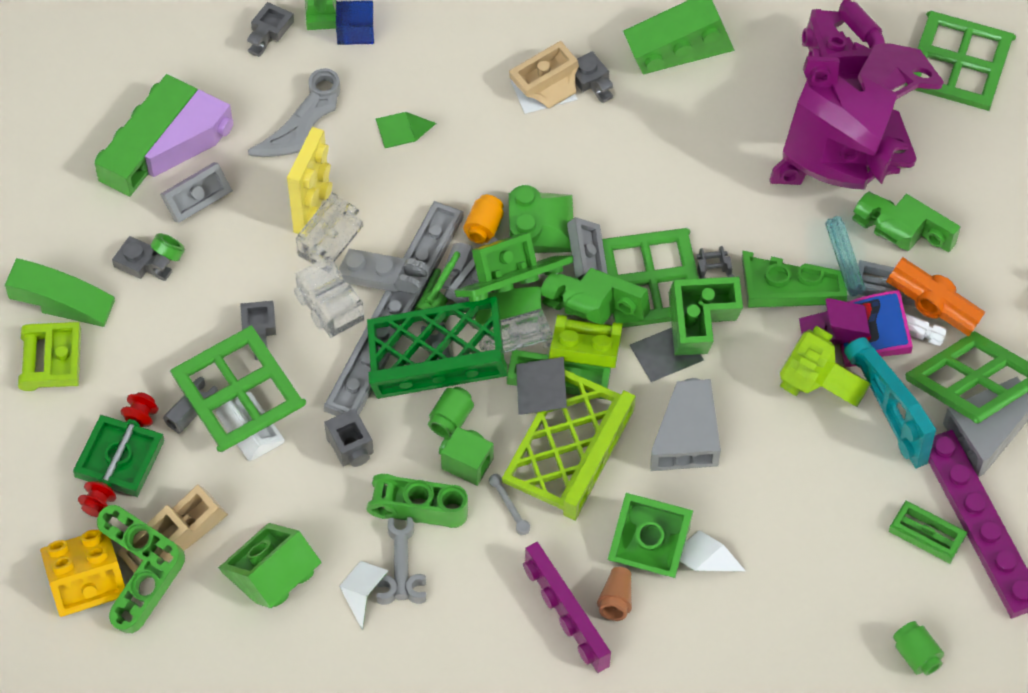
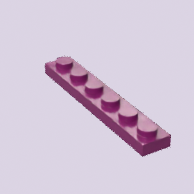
(980, 522)

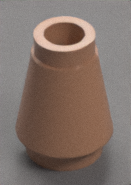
(615, 597)

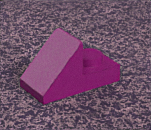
(842, 320)

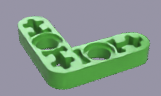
(151, 567)

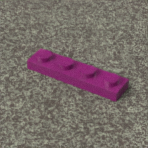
(572, 616)

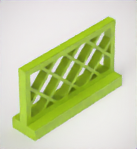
(592, 461)

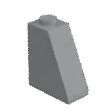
(688, 429)
(990, 437)

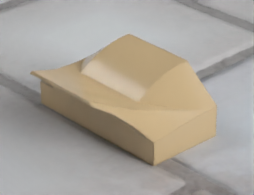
(547, 75)

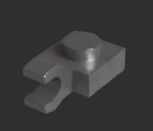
(268, 24)
(593, 75)
(139, 257)
(261, 317)

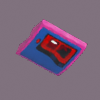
(886, 324)

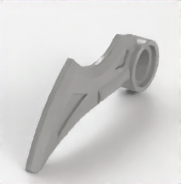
(294, 132)

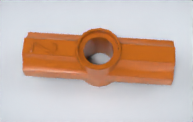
(935, 296)

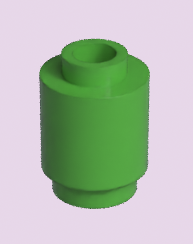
(450, 411)
(918, 648)

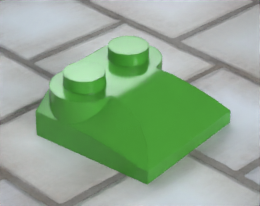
(542, 216)
(650, 535)

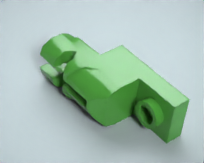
(905, 222)
(595, 296)

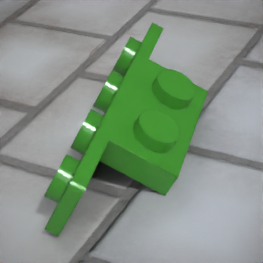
(507, 263)

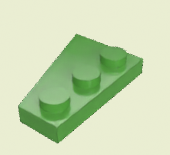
(780, 284)

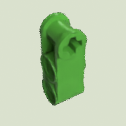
(402, 491)

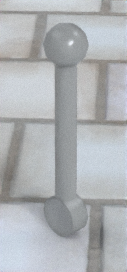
(522, 526)

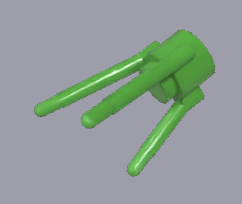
(432, 296)

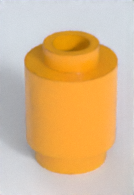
(484, 219)

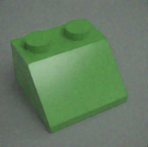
(271, 564)

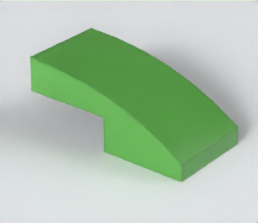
(513, 303)

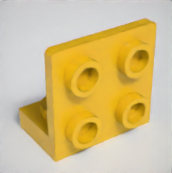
(82, 572)

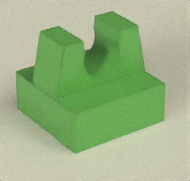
(320, 14)

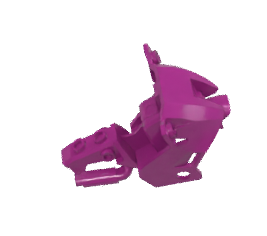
(848, 103)

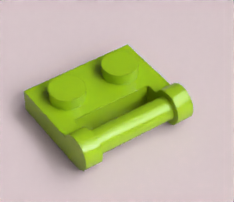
(586, 342)
(60, 356)

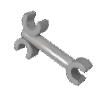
(401, 587)

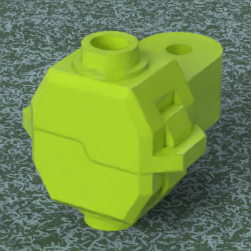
(814, 366)

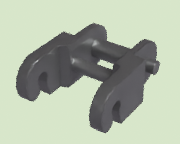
(725, 262)

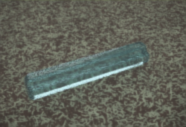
(845, 256)

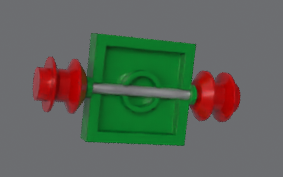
(118, 454)

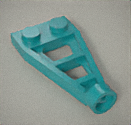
(913, 433)

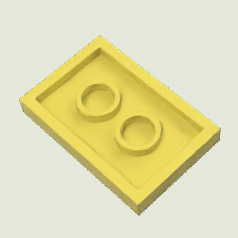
(309, 179)

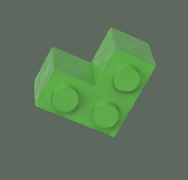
(698, 304)

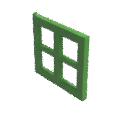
(961, 60)
(651, 276)
(237, 388)
(951, 395)

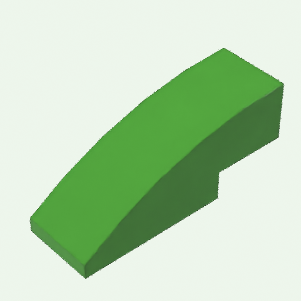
(58, 293)

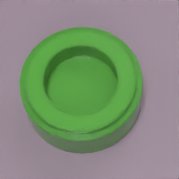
(168, 246)

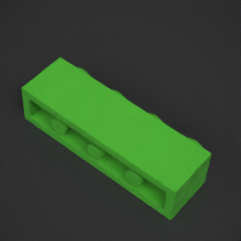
(124, 161)

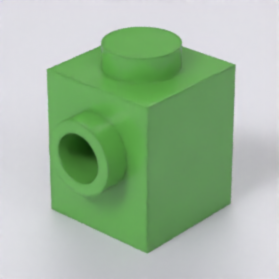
(466, 455)

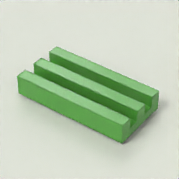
(925, 536)

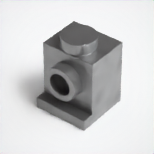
(349, 438)

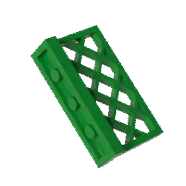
(433, 372)

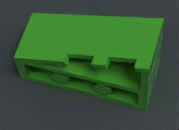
(678, 36)

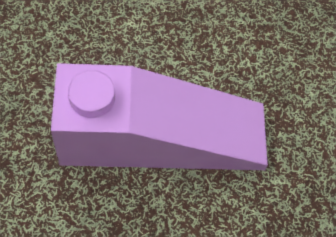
(192, 132)

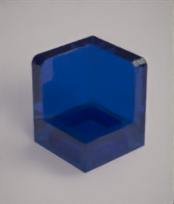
(354, 22)

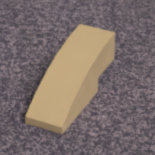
(181, 524)

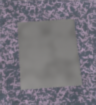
(658, 355)
(541, 386)

